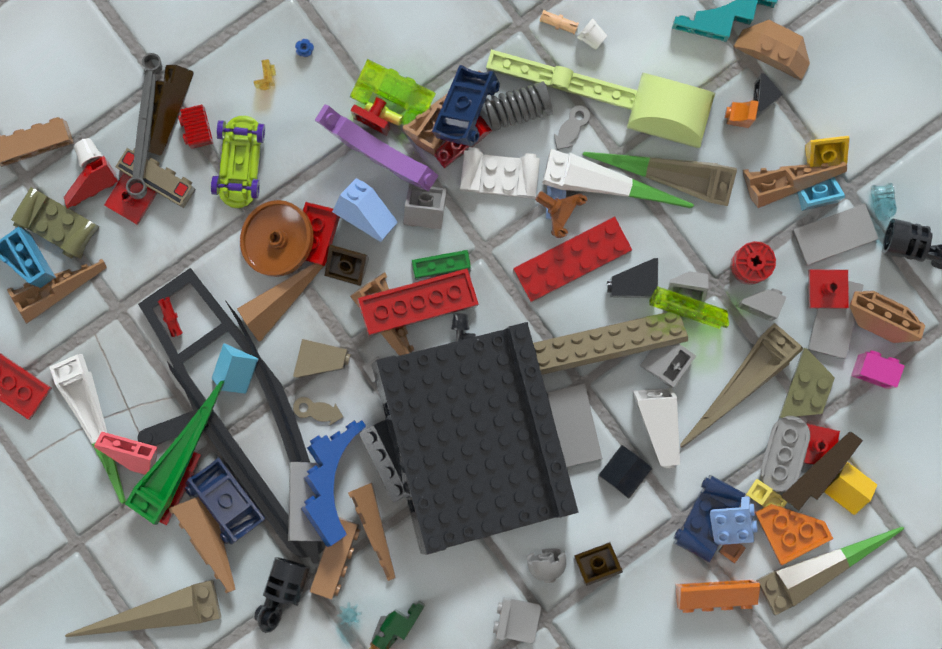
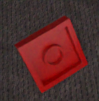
(372, 117)
(125, 205)
(828, 289)
(820, 442)

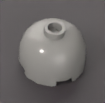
(547, 565)

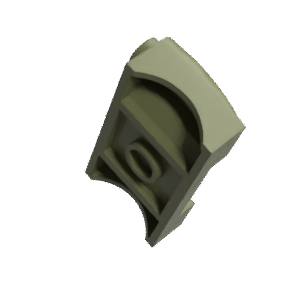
(54, 223)

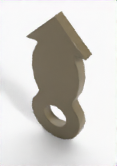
(319, 410)

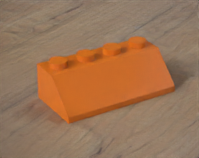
(717, 594)

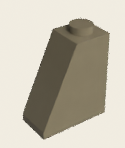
(319, 358)

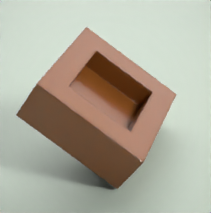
(732, 551)

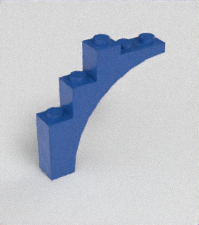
(322, 509)

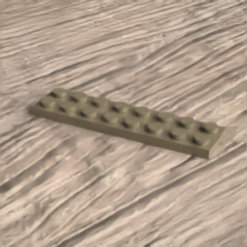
(610, 342)

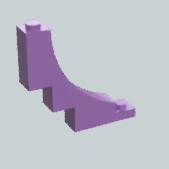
(376, 150)

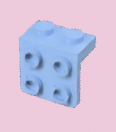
(734, 524)

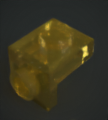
(268, 71)

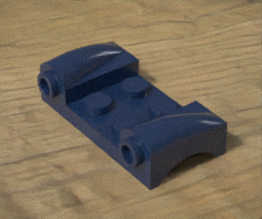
(463, 106)
(225, 501)
(697, 532)

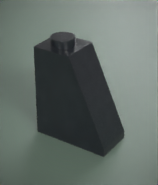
(635, 282)

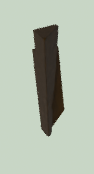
(167, 103)
(823, 472)

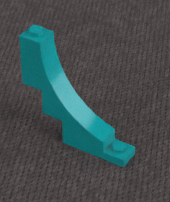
(718, 22)

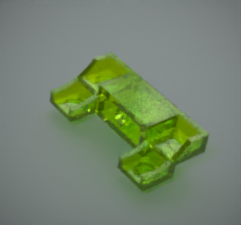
(394, 88)

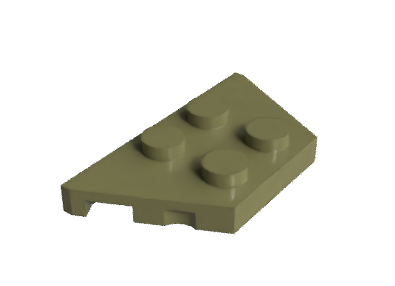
(808, 387)

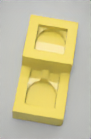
(765, 495)

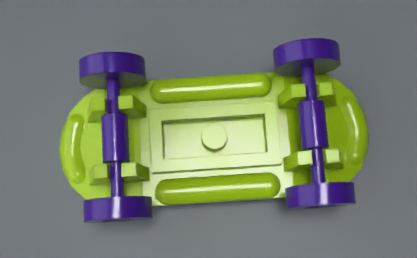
(239, 161)

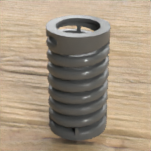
(511, 101)

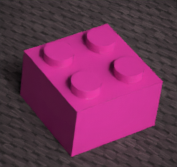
(878, 370)

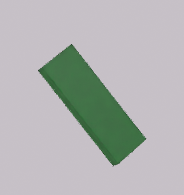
(441, 264)

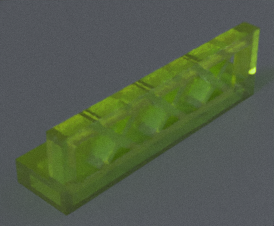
(689, 308)

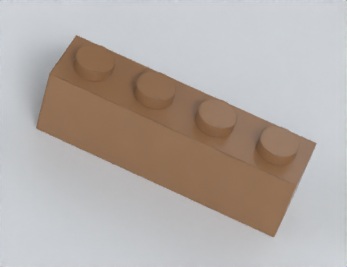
(34, 141)
(333, 562)

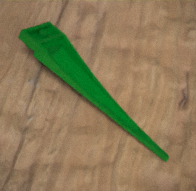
(157, 488)

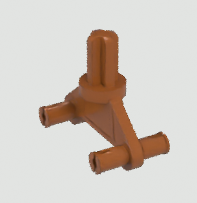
(560, 210)

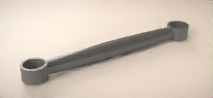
(144, 125)

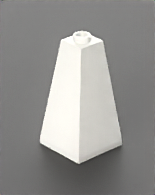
(660, 418)

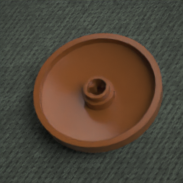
(276, 238)

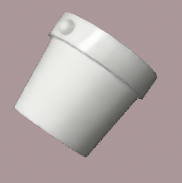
(592, 34)
(86, 152)

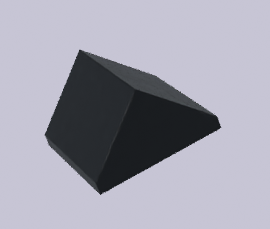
(765, 93)
(625, 471)

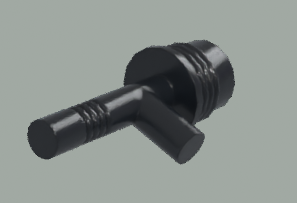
(460, 323)

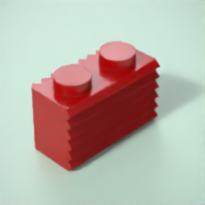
(196, 126)

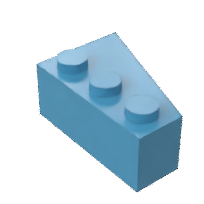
(25, 257)

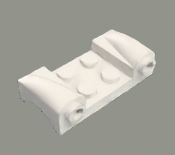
(499, 174)

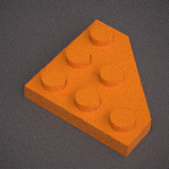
(791, 532)

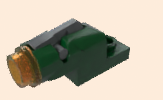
(395, 625)

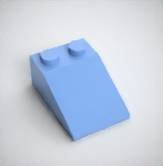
(365, 210)

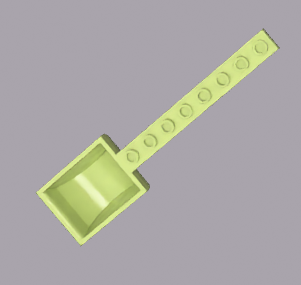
(656, 107)

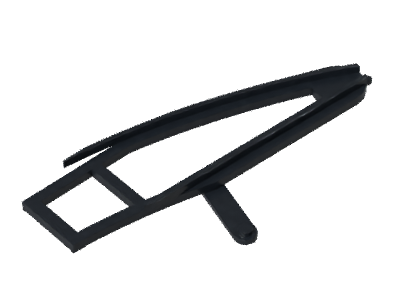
(215, 427)

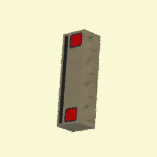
(158, 179)

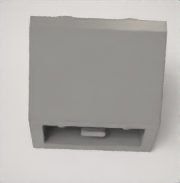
(668, 363)

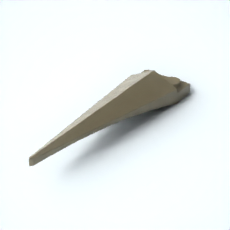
(765, 360)
(183, 607)

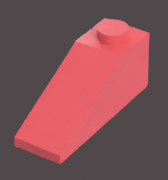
(129, 453)

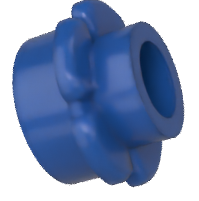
(304, 52)

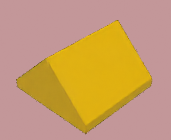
(828, 151)
(851, 489)

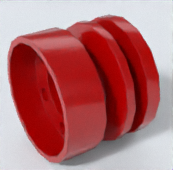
(743, 267)

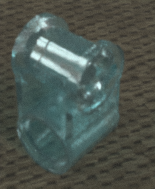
(884, 197)

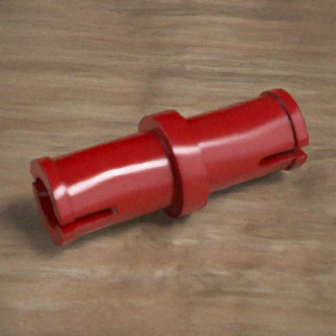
(170, 317)

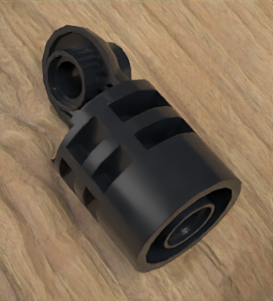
(911, 242)
(282, 587)

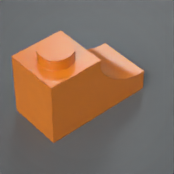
(741, 113)

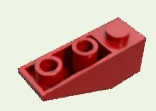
(452, 151)
(93, 179)

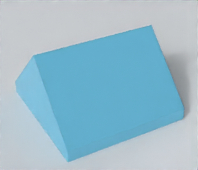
(821, 194)
(234, 369)

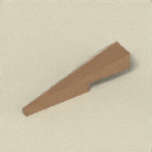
(421, 128)
(774, 185)
(34, 300)
(266, 309)
(396, 337)
(368, 511)
(205, 538)

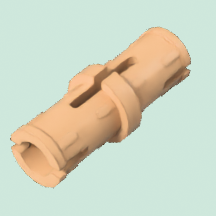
(559, 22)

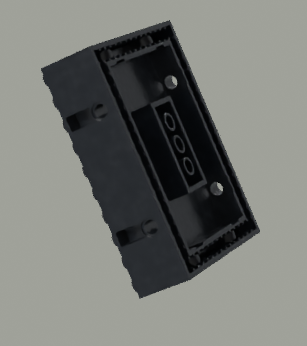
(474, 438)

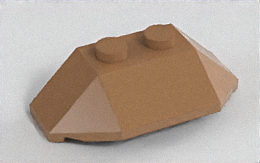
(775, 47)
(885, 317)

